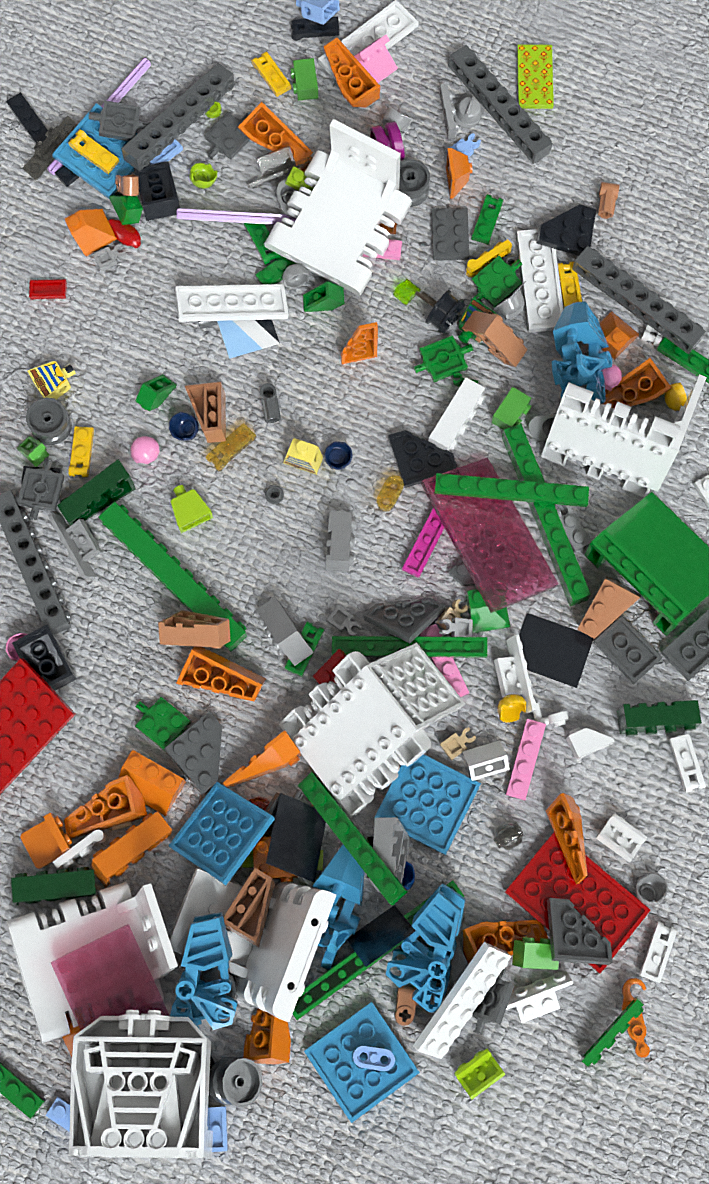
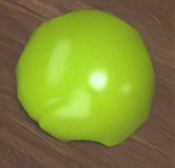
(203, 175)

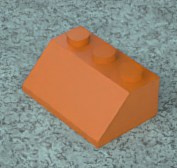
(153, 781)

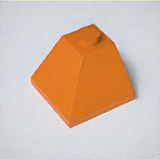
(457, 170)
(90, 230)
(617, 334)

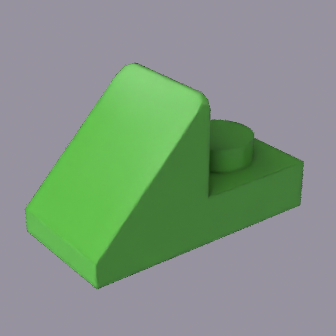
(33, 450)

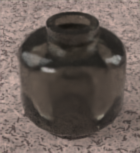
(508, 835)

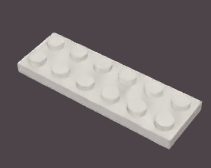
(391, 21)
(542, 282)
(231, 302)
(462, 1001)

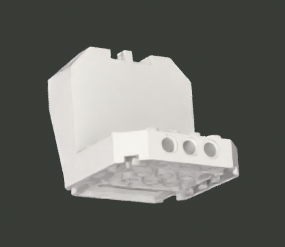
(140, 1088)

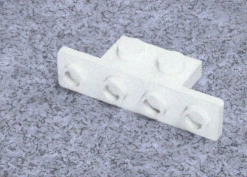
(513, 673)
(539, 996)

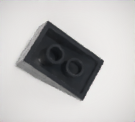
(157, 191)
(45, 657)

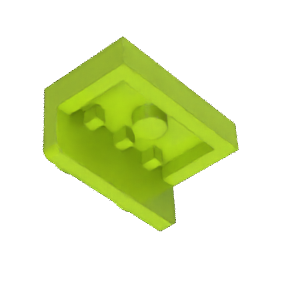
(479, 1073)

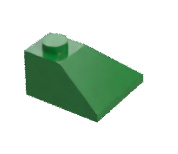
(481, 616)

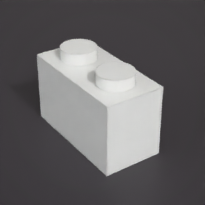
(485, 760)

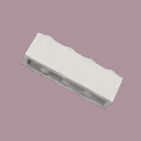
(457, 415)

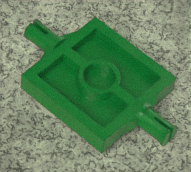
(497, 281)
(443, 358)
(161, 722)

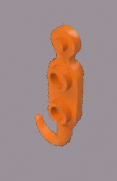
(637, 1028)

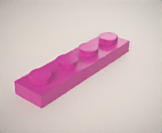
(424, 545)

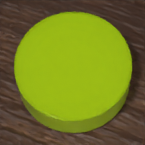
(214, 111)

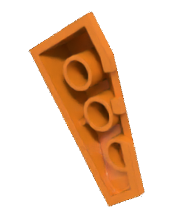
(352, 78)
(362, 344)
(638, 386)
(276, 756)
(567, 825)
(500, 935)
(268, 1040)

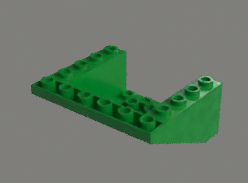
(657, 558)

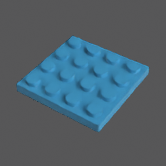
(84, 168)
(429, 802)
(221, 833)
(357, 1087)

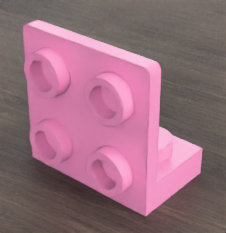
(377, 59)

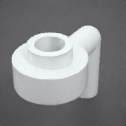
(557, 719)

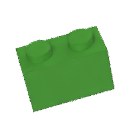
(305, 79)
(512, 409)
(533, 954)

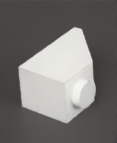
(587, 742)

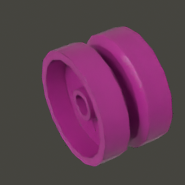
(389, 136)

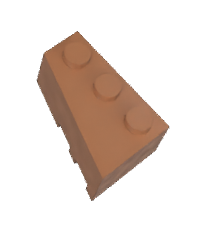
(496, 336)
(210, 409)
(607, 606)
(194, 629)
(250, 907)

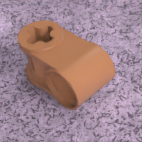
(127, 184)
(405, 1002)

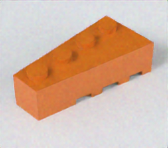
(215, 673)
(130, 847)

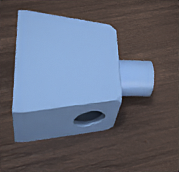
(318, 10)

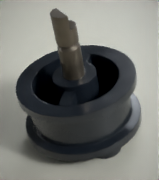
(443, 311)

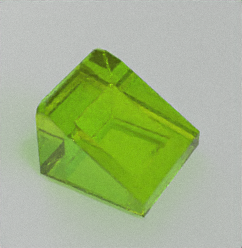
(406, 291)

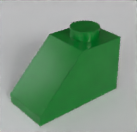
(127, 208)
(324, 298)
(155, 392)

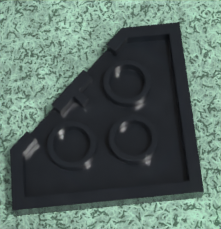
(569, 231)
(418, 458)

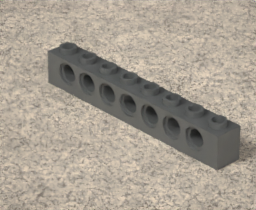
(500, 104)
(178, 117)
(640, 308)
(59, 621)

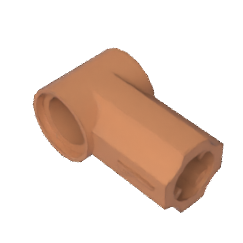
(608, 196)

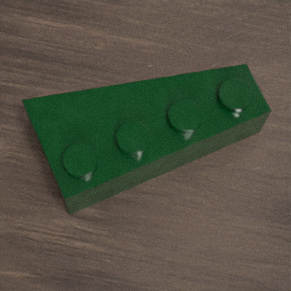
(97, 493)
(658, 717)
(52, 886)

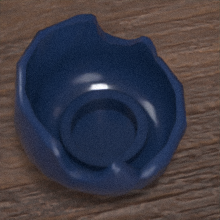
(183, 426)
(338, 455)

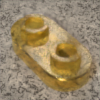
(390, 494)

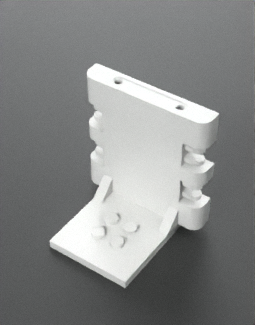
(343, 213)
(617, 441)
(370, 722)
(293, 927)
(38, 947)

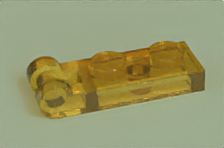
(231, 447)

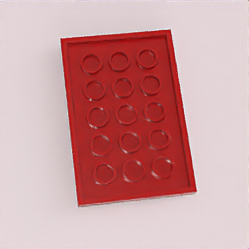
(28, 719)
(597, 896)

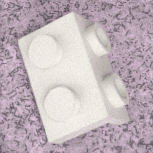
(621, 837)

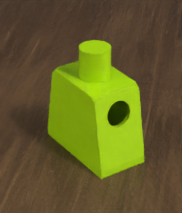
(189, 509)

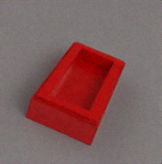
(48, 289)

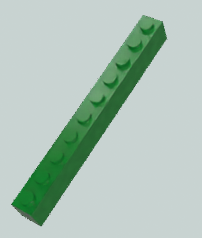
(547, 518)
(167, 569)
(343, 973)

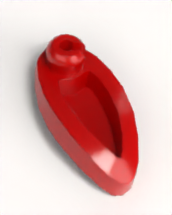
(125, 234)

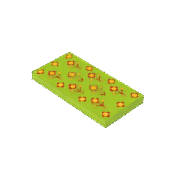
(535, 76)

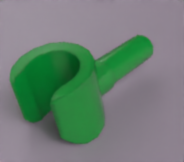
(459, 382)

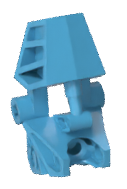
(576, 325)
(345, 879)
(438, 925)
(205, 948)

